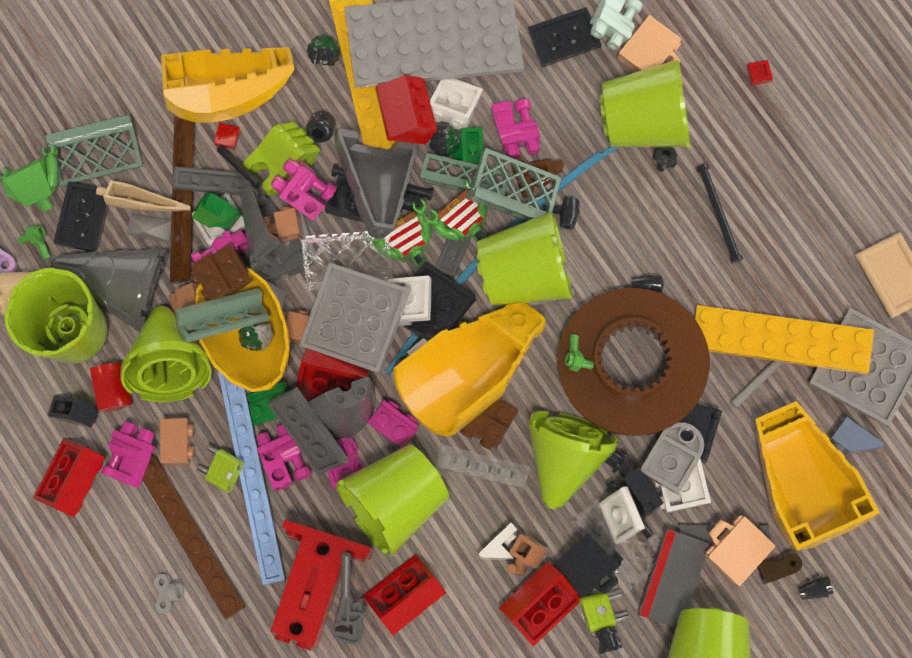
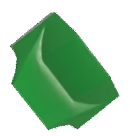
(470, 146)
(215, 212)

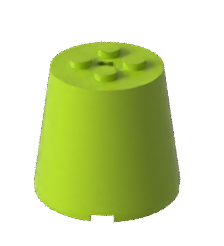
(646, 108)
(524, 263)
(45, 310)
(394, 497)
(710, 635)

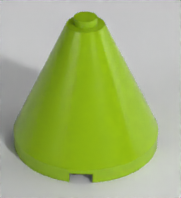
(162, 363)
(566, 454)

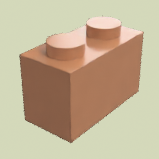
(175, 442)

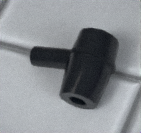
(568, 212)
(649, 282)

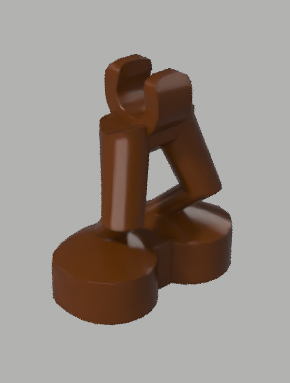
(554, 168)

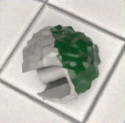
(256, 336)

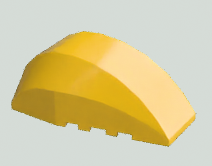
(223, 84)
(809, 480)

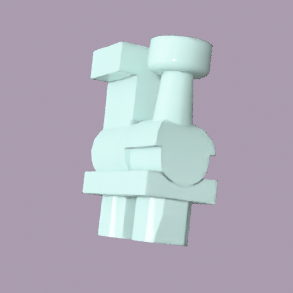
(612, 23)

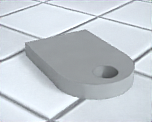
(673, 458)

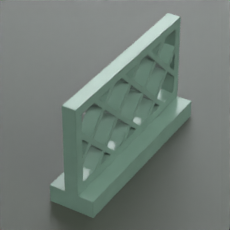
(91, 132)
(505, 204)

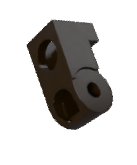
(785, 567)

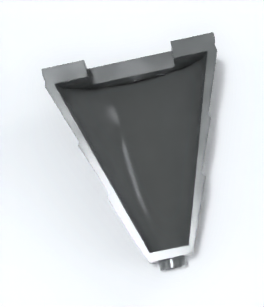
(376, 179)
(119, 279)

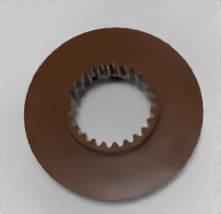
(637, 411)

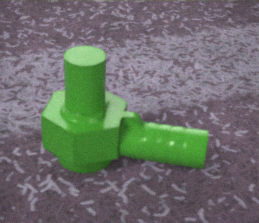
(35, 235)
(575, 358)

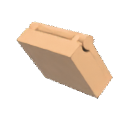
(649, 46)
(738, 549)

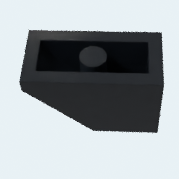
(73, 411)

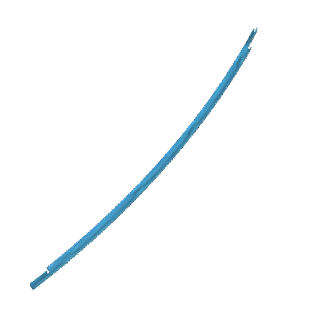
(473, 266)

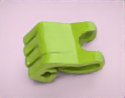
(281, 143)

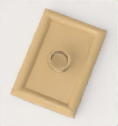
(890, 272)

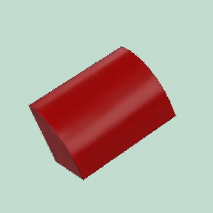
(108, 388)

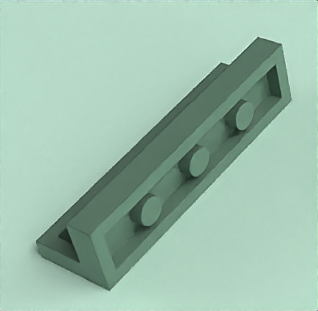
(451, 182)
(219, 312)

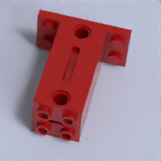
(312, 584)

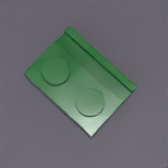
(258, 407)

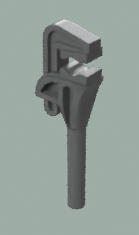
(348, 612)

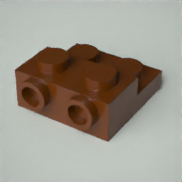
(221, 273)
(491, 424)

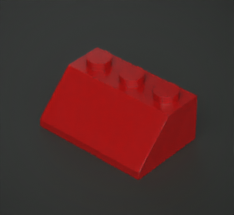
(406, 110)
(324, 373)
(69, 477)
(404, 594)
(540, 603)

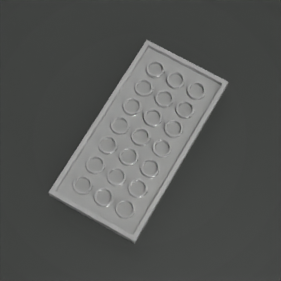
(432, 40)

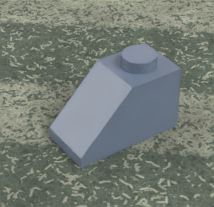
(854, 439)

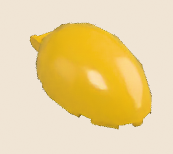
(248, 368)

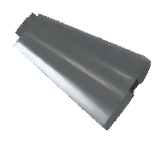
(266, 252)
(347, 411)

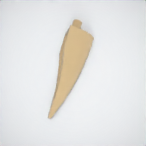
(132, 197)

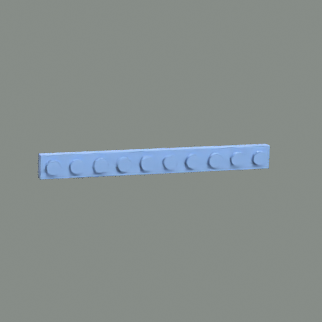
(253, 483)

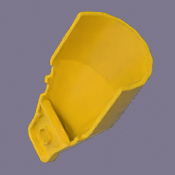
(466, 368)

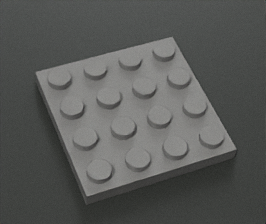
(355, 317)
(888, 378)

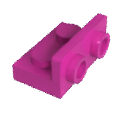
(394, 424)
(351, 466)

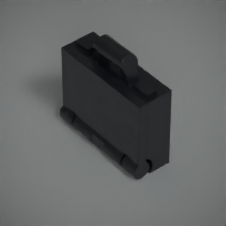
(706, 421)
(642, 492)
(589, 563)

